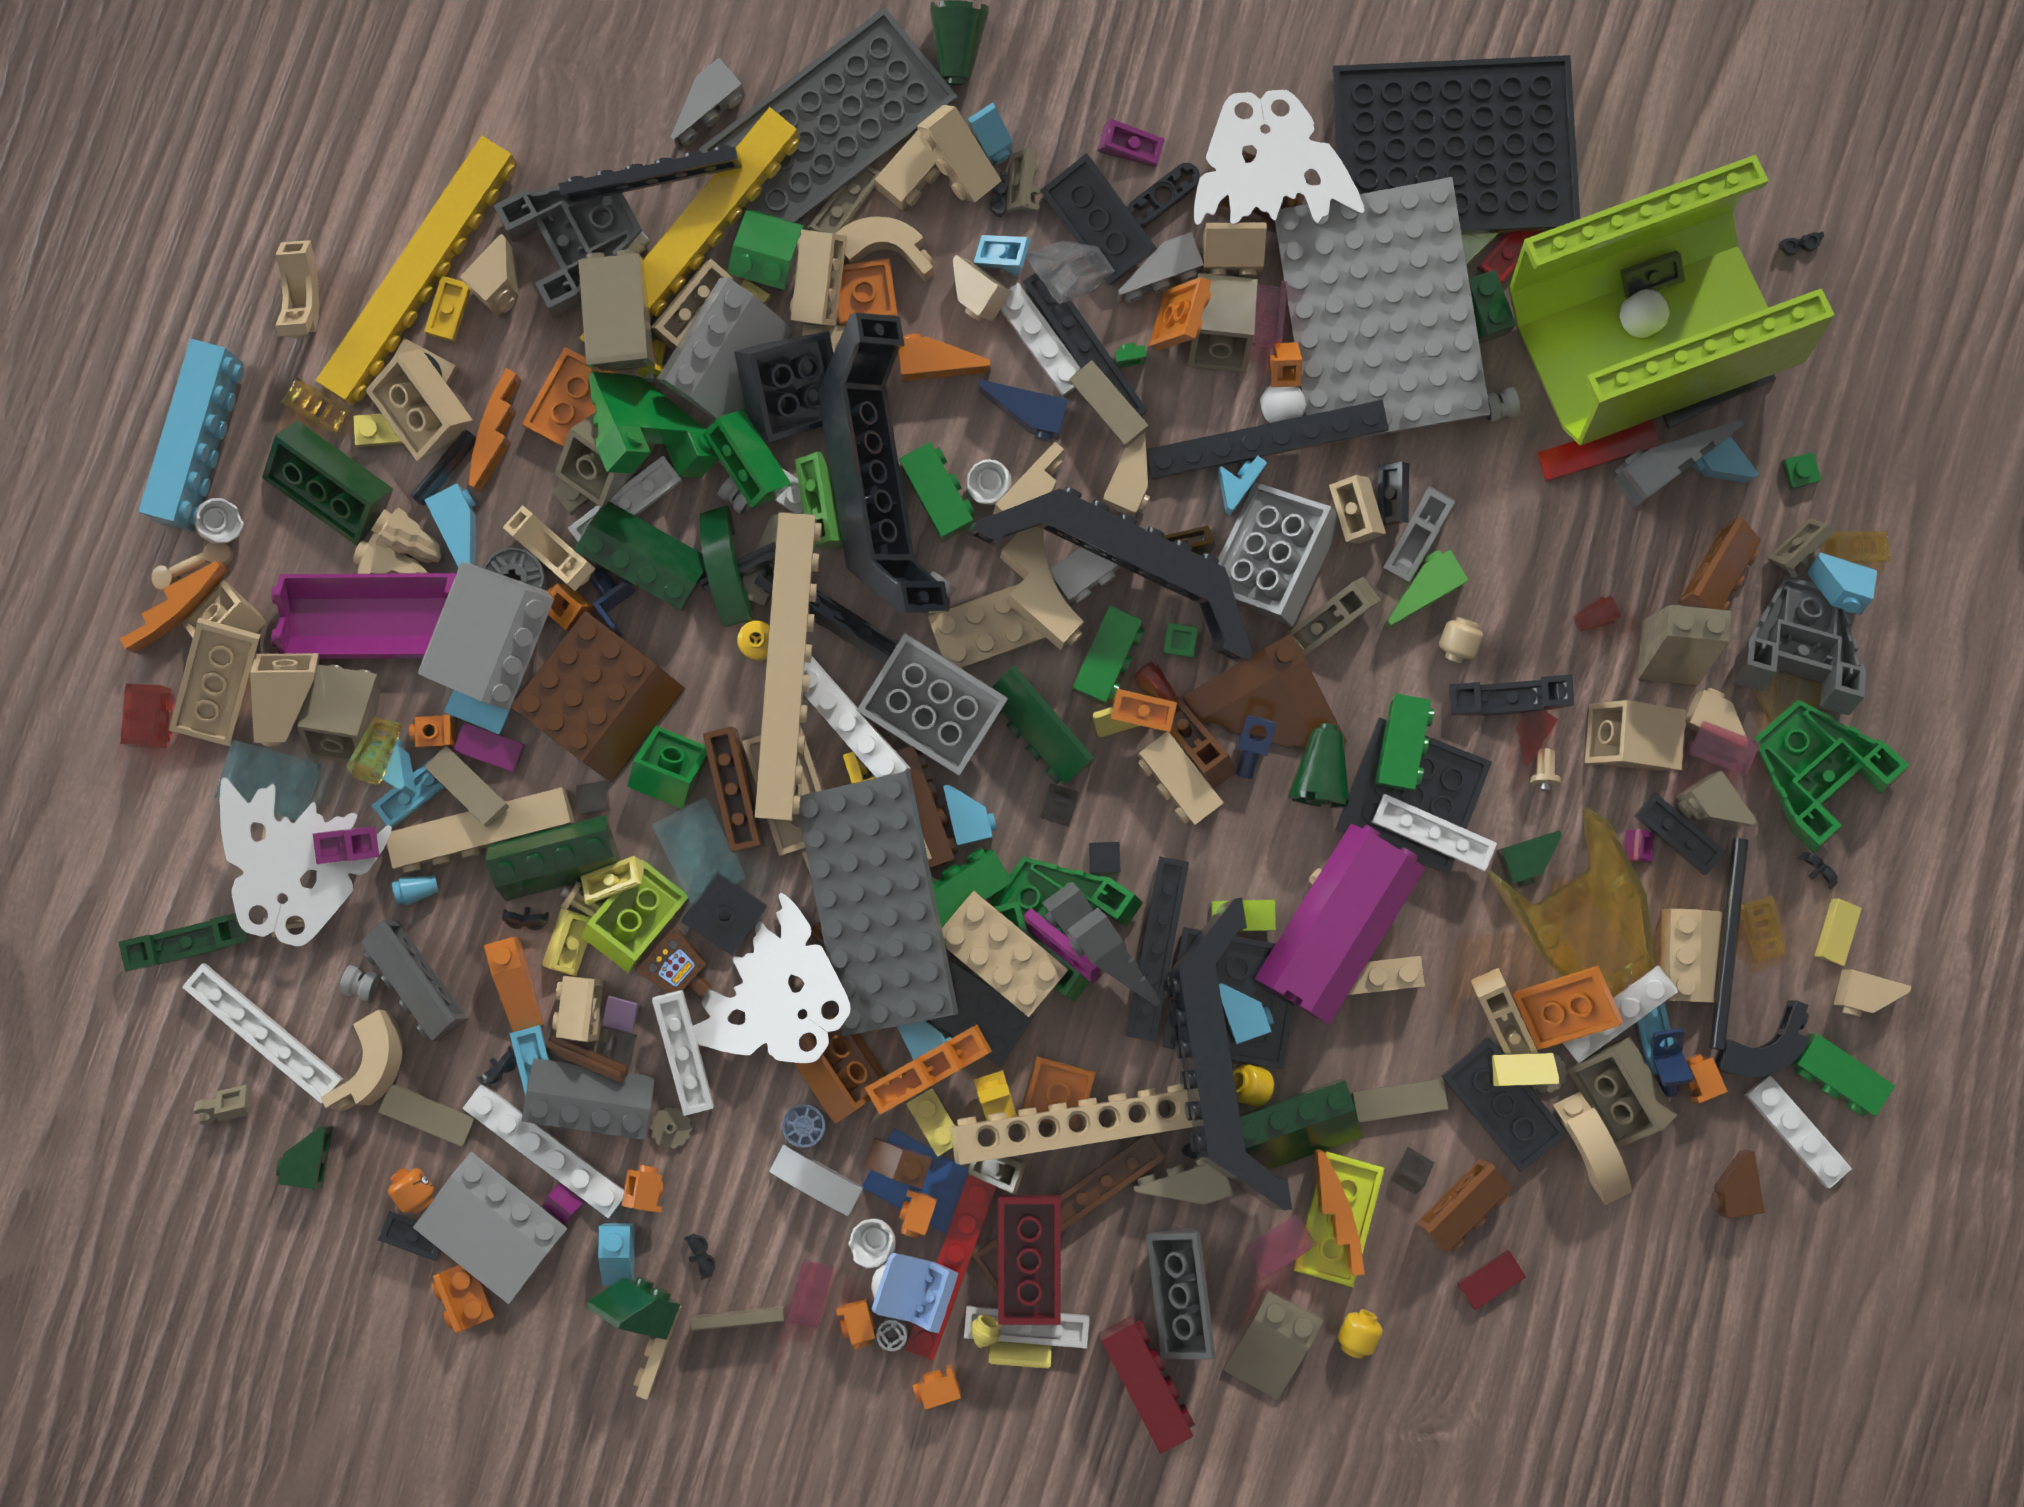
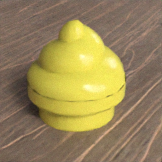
(985, 1330)

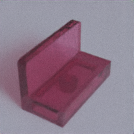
(1270, 314)
(1723, 748)
(1280, 1246)
(810, 1294)

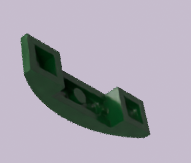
(722, 566)
(182, 943)

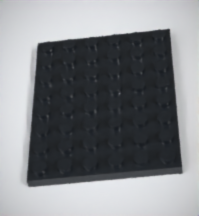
(1485, 122)

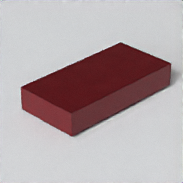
(1491, 1280)

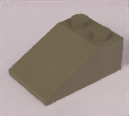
(1272, 1343)

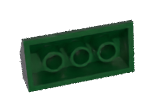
(326, 482)
(642, 555)
(1041, 728)
(551, 858)
(1300, 1125)

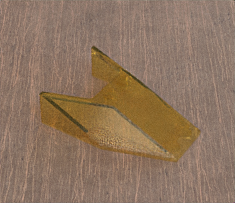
(1592, 918)

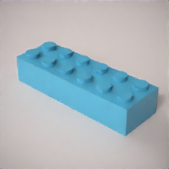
(192, 435)

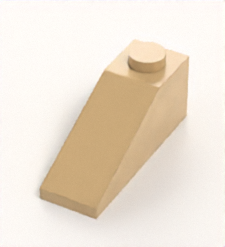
(1130, 480)
(1503, 1014)

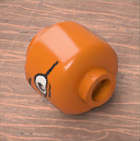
(410, 1190)

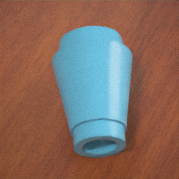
(413, 889)

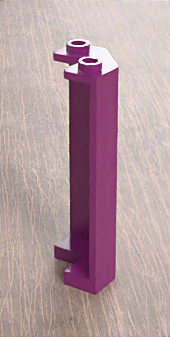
(358, 614)
(1340, 922)

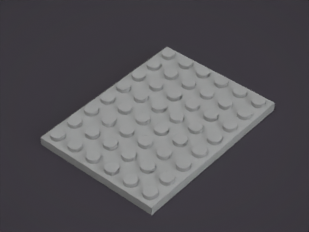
(1385, 307)

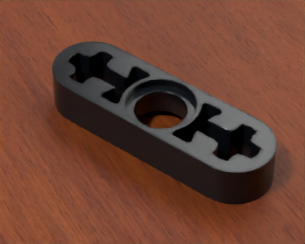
(1184, 188)

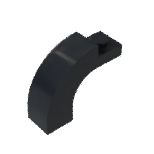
(1772, 1056)

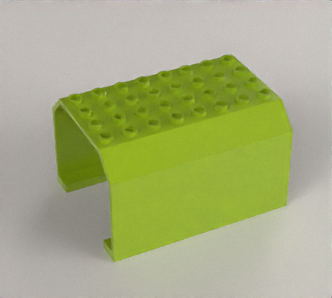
(1718, 325)

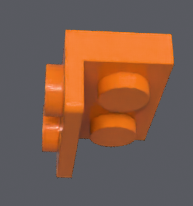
(463, 1298)

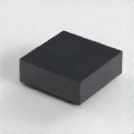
(1104, 857)

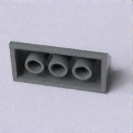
(413, 980)
(587, 1101)
(1180, 1294)

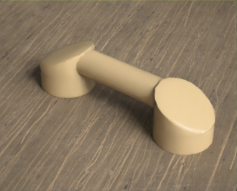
(164, 576)

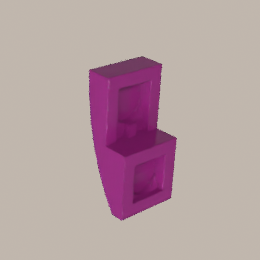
(346, 845)

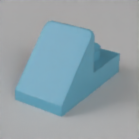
(1002, 253)
(1235, 489)

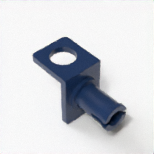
(611, 595)
(1253, 747)
(1670, 1061)

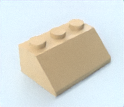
(418, 404)
(1691, 952)

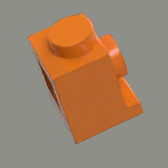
(1285, 365)
(567, 615)
(444, 733)
(1706, 1079)
(643, 1189)
(917, 1213)
(857, 1323)
(937, 1388)

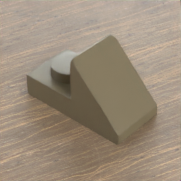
(1000, 1172)

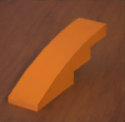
(490, 442)
(182, 600)
(928, 1069)
(1334, 1201)

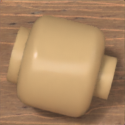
(1461, 639)

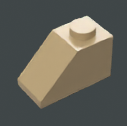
(978, 290)
(1712, 707)
(1866, 993)

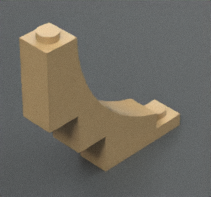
(1037, 595)

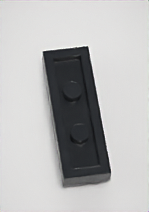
(1679, 833)

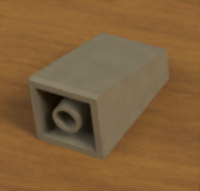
(615, 312)
(1682, 643)

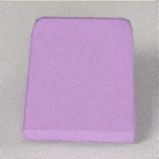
(620, 1014)

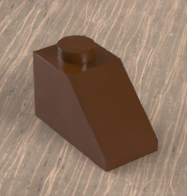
(898, 1163)
(1739, 1188)

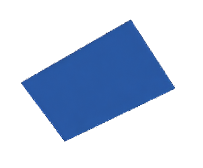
(943, 1181)

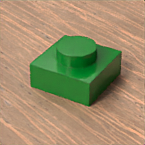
(1130, 355)
(1801, 470)
(1180, 640)

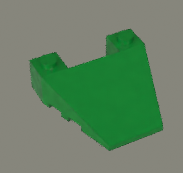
(637, 414)
(1812, 759)
(1038, 880)

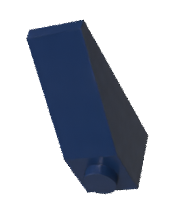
(1033, 411)

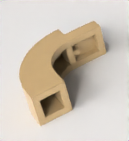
(888, 234)
(299, 289)
(549, 548)
(379, 1065)
(1596, 1147)

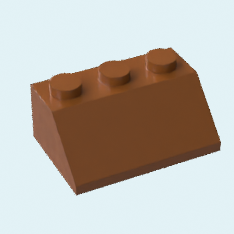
(1722, 567)
(840, 1072)
(1464, 1206)

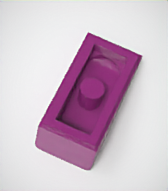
(1130, 143)
(488, 747)

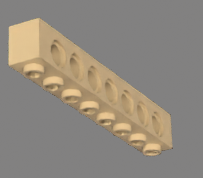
(968, 1149)

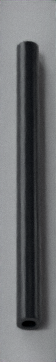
(1729, 944)

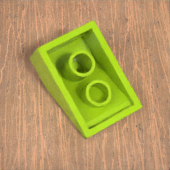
(634, 918)

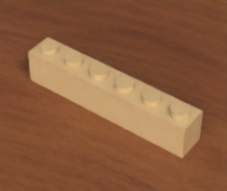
(465, 834)

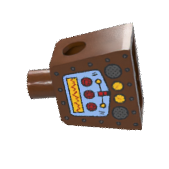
(676, 965)

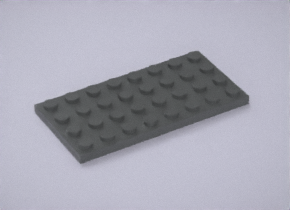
(849, 112)
(877, 902)

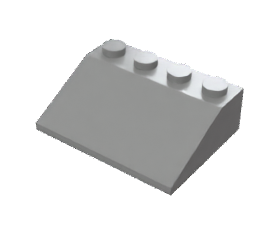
(704, 361)
(1277, 551)
(486, 635)
(932, 704)
(490, 1228)

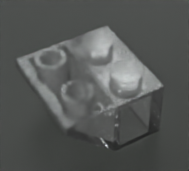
(1070, 269)

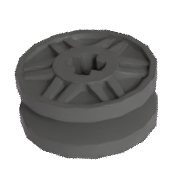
(518, 562)

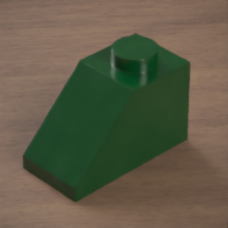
(1528, 859)
(306, 1161)

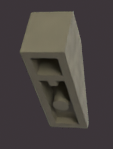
(1334, 616)

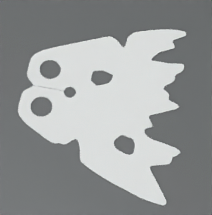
(1278, 165)
(280, 862)
(768, 1000)

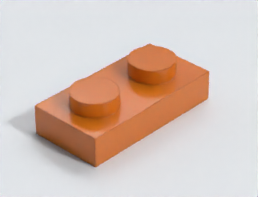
(1143, 710)

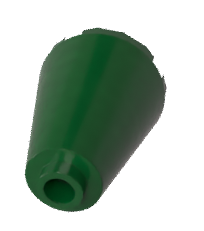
(957, 36)
(1322, 770)

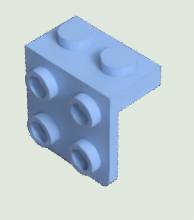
(915, 1291)

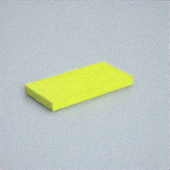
(1361, 1186)

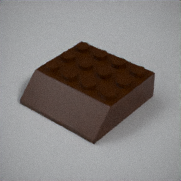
(597, 697)

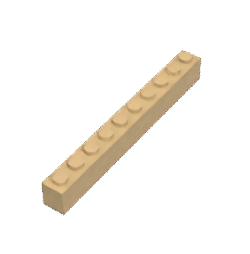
(786, 666)

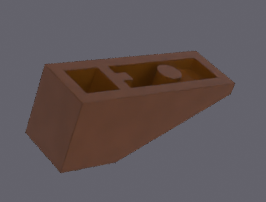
(1200, 746)

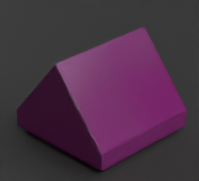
(1639, 845)
(562, 1203)

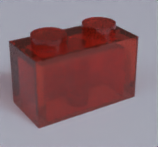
(146, 715)

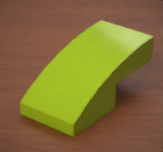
(1258, 914)

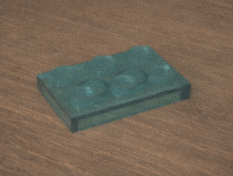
(256, 768)
(697, 847)

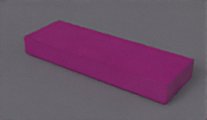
(1060, 945)

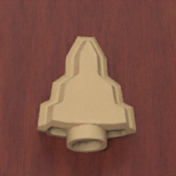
(406, 537)
(380, 560)

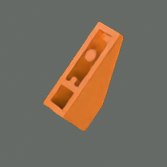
(932, 359)
(514, 983)

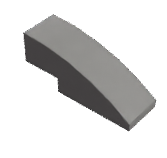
(1419, 533)
(816, 1180)

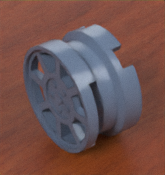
(804, 1125)

